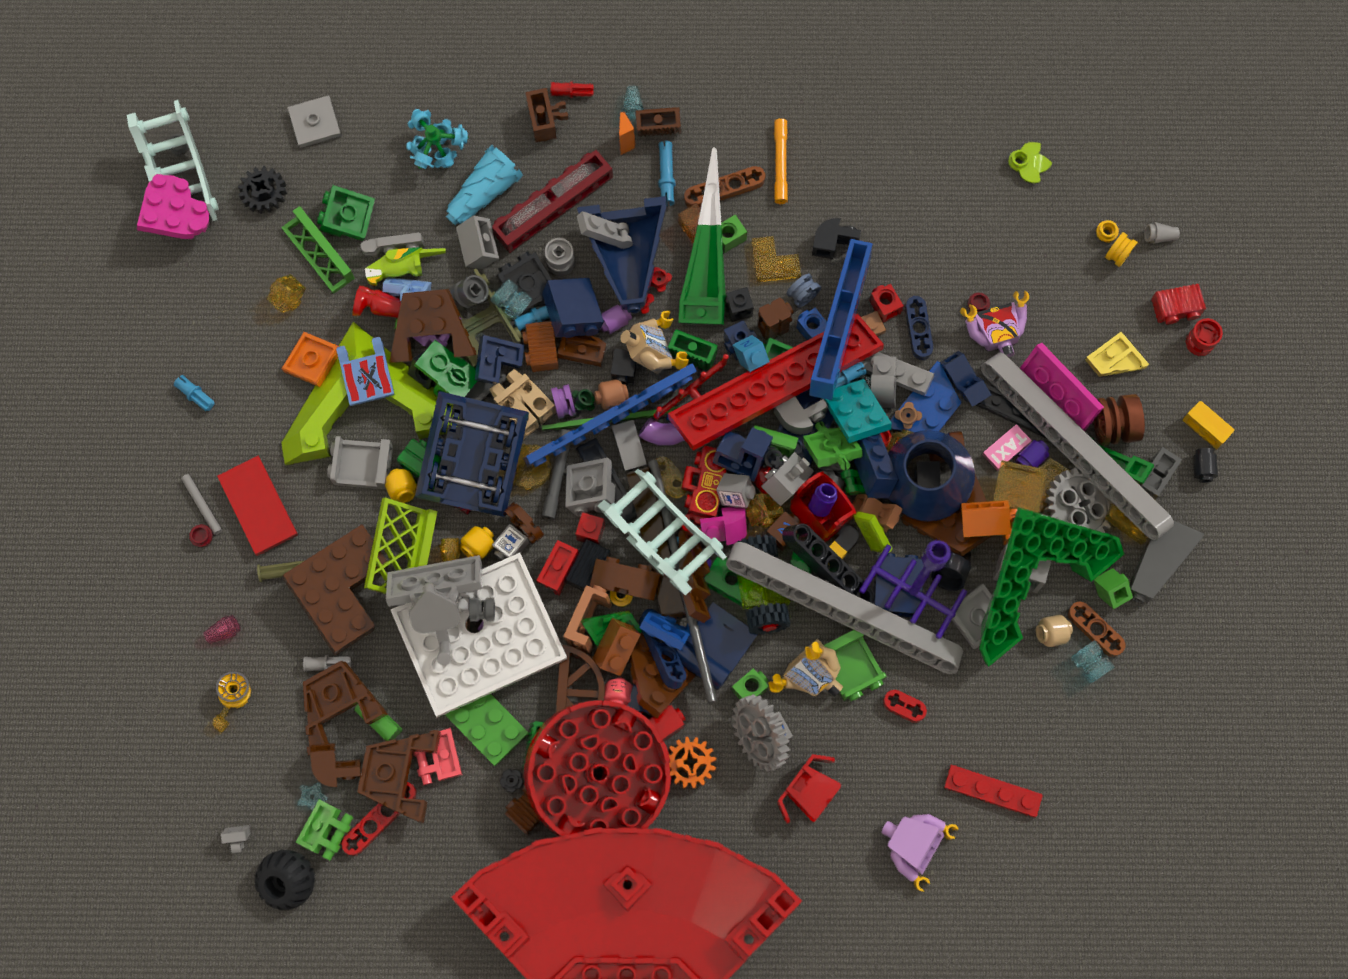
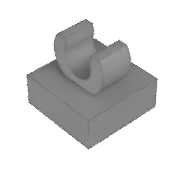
(236, 837)

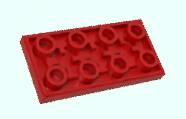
(257, 505)

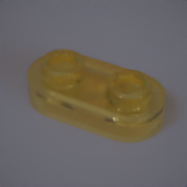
(669, 476)

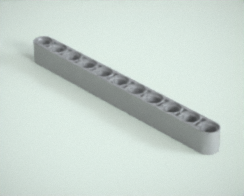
(1077, 446)
(844, 607)

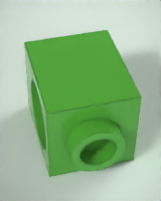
(736, 228)
(758, 677)

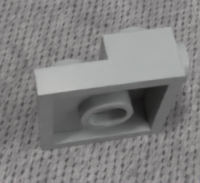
(589, 485)

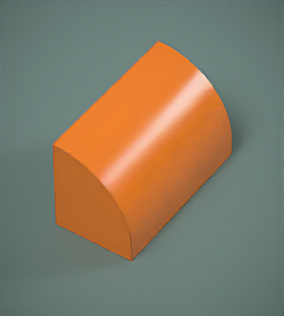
(986, 518)

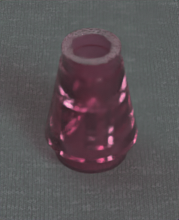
(222, 629)

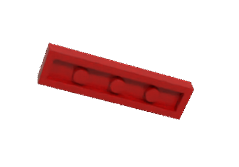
(993, 791)

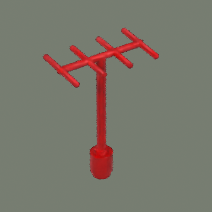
(692, 391)

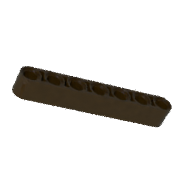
(667, 594)

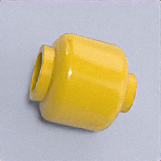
(401, 485)
(477, 542)

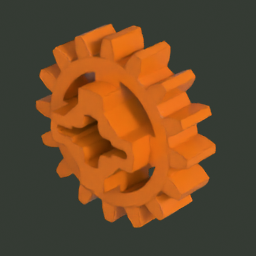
(702, 761)

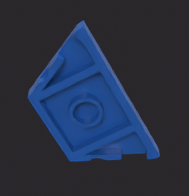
(935, 407)

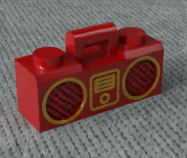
(704, 497)

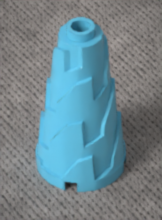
(487, 181)

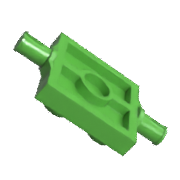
(831, 447)

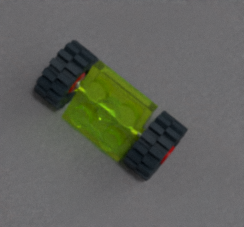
(769, 608)

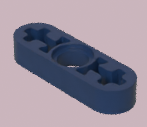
(927, 342)

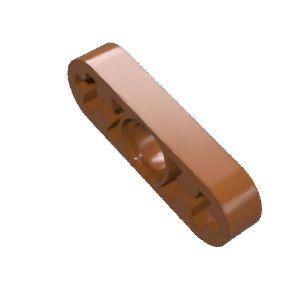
(1114, 636)

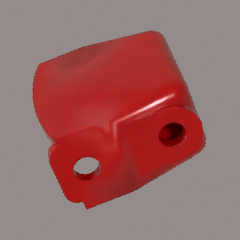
(826, 526)

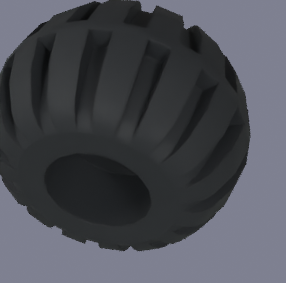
(284, 879)

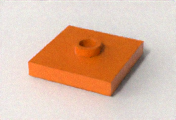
(311, 359)

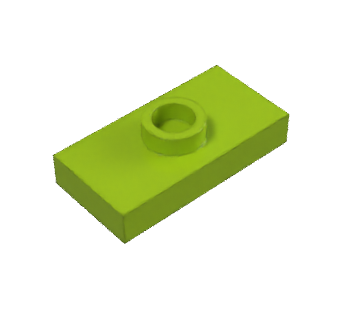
(872, 531)

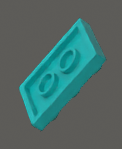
(857, 411)

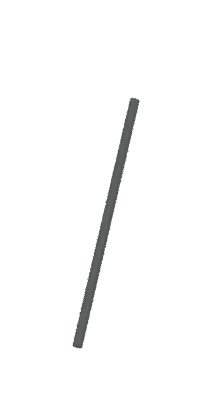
(693, 624)

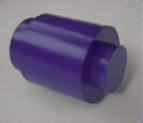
(1033, 454)
(823, 500)

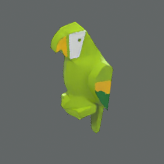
(399, 263)

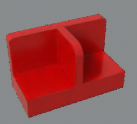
(557, 567)

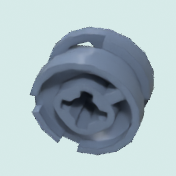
(803, 290)

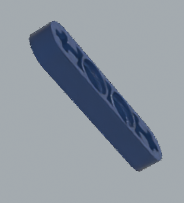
(665, 667)

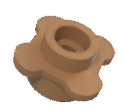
(908, 408)

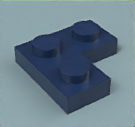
(493, 353)

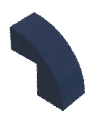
(964, 379)

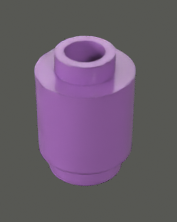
(615, 319)

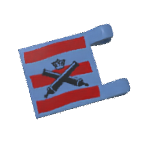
(366, 377)

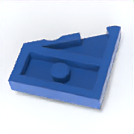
(665, 629)

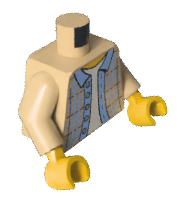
(649, 347)
(810, 672)

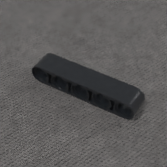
(822, 556)

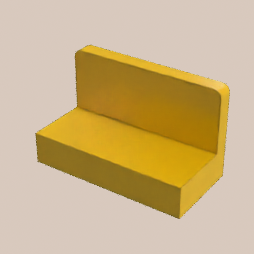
(1208, 425)

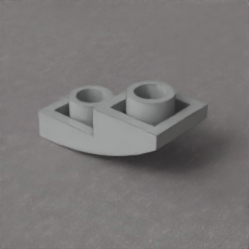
(628, 445)

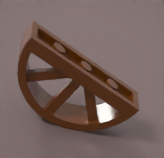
(566, 680)

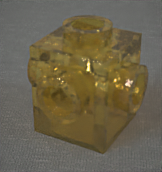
(286, 293)
(763, 510)

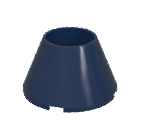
(937, 502)

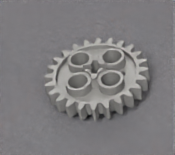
(1092, 499)
(760, 732)

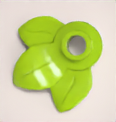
(1032, 161)

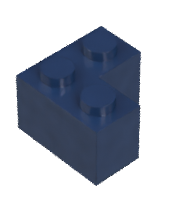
(742, 454)

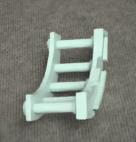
(149, 150)
(649, 549)

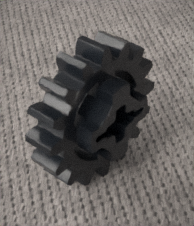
(262, 189)

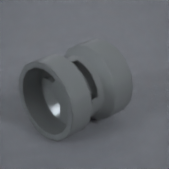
(476, 609)

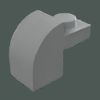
(884, 380)
(797, 419)

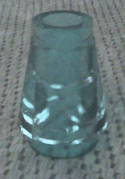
(632, 102)

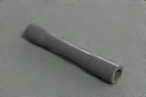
(552, 499)

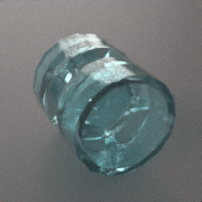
(511, 299)
(1092, 662)

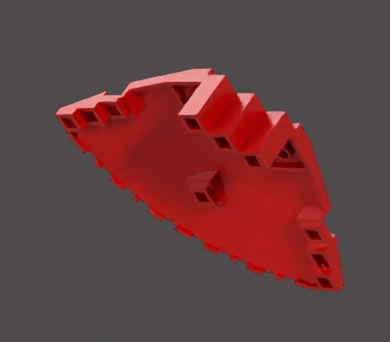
(576, 920)

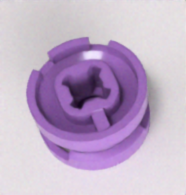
(560, 399)

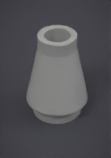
(1160, 233)

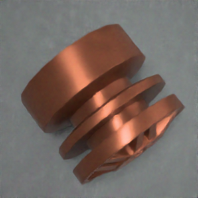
(1120, 419)

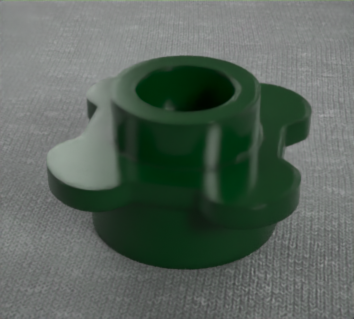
(585, 395)

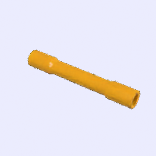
(780, 185)

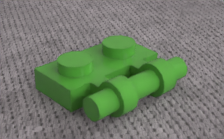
(319, 826)

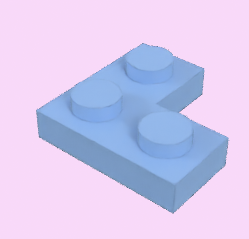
(398, 286)

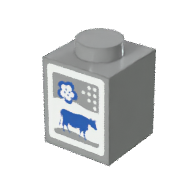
(735, 490)
(509, 543)

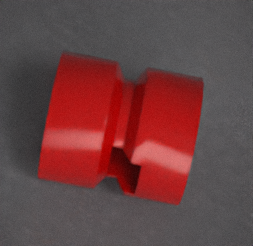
(1204, 337)

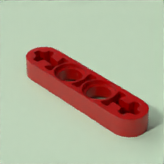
(381, 821)

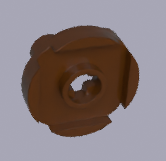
(523, 521)

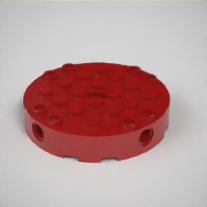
(575, 743)

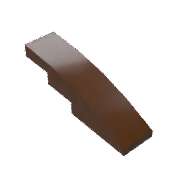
(695, 598)

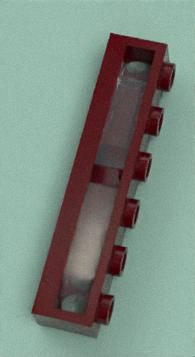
(552, 201)

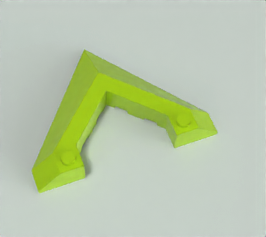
(309, 431)

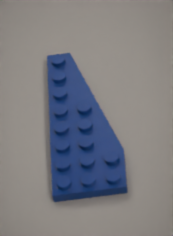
(614, 414)

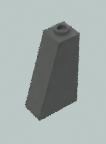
(1161, 560)

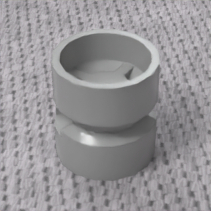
(559, 256)

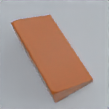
(626, 134)

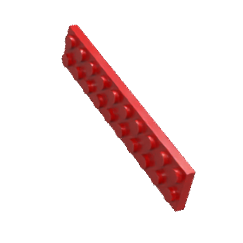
(764, 387)

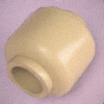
(1054, 630)

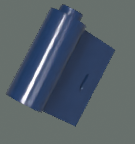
(722, 645)

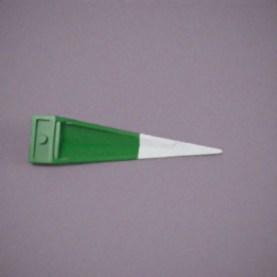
(704, 285)

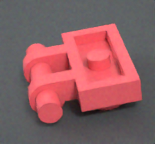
(445, 761)

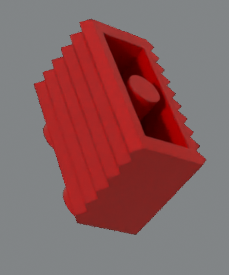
(1178, 304)

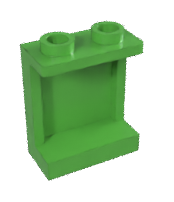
(857, 666)

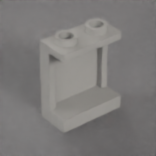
(360, 463)

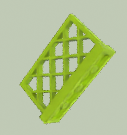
(420, 536)

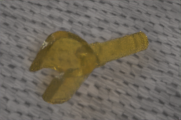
(219, 722)

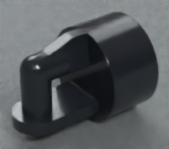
(954, 572)

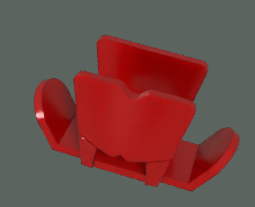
(810, 790)

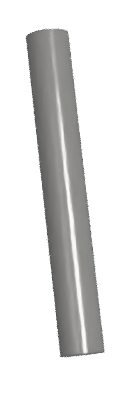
(201, 504)

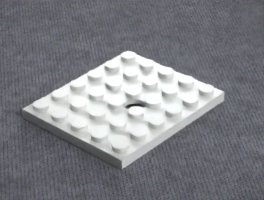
(498, 655)

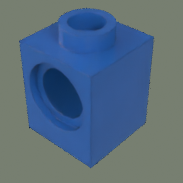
(811, 317)

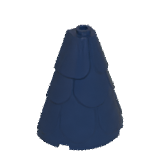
(631, 268)

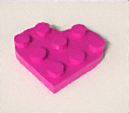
(171, 210)

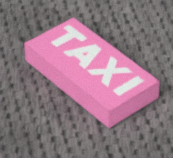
(1007, 447)

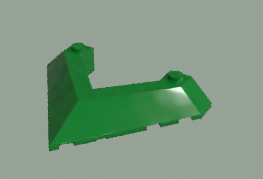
(1033, 540)

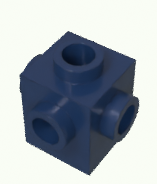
(735, 334)

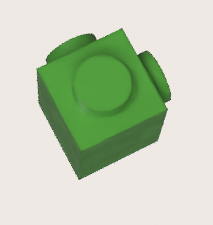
(1113, 588)

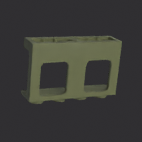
(485, 320)

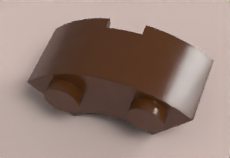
(625, 579)

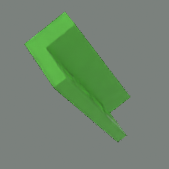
(322, 243)

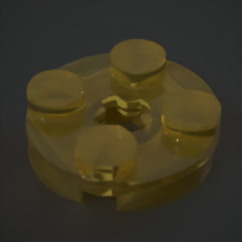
(531, 479)

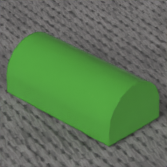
(783, 442)
(385, 727)

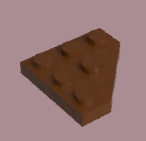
(652, 692)

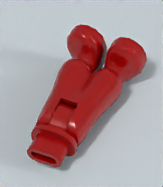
(378, 301)

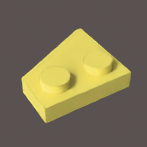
(1116, 357)

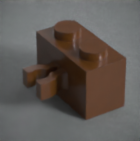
(543, 114)

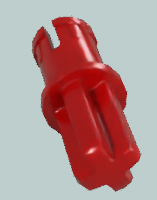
(571, 89)

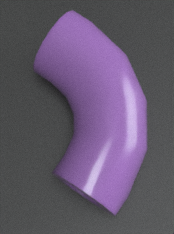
(660, 433)

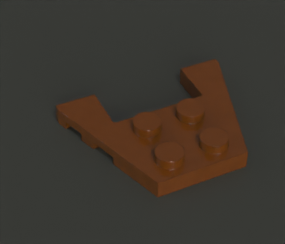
(425, 315)
(951, 528)
(331, 695)
(387, 772)

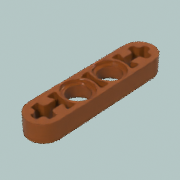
(726, 190)

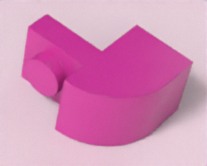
(729, 527)

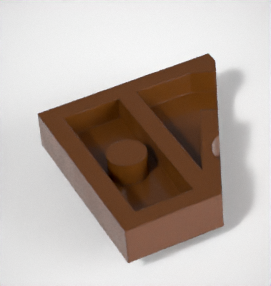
(582, 349)

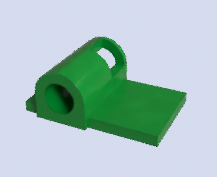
(441, 365)

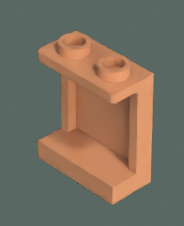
(585, 609)

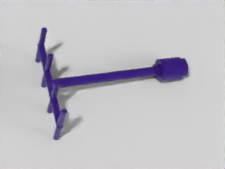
(934, 559)

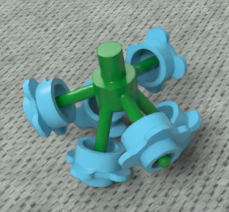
(434, 135)

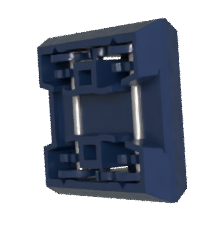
(471, 454)

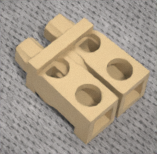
(524, 394)

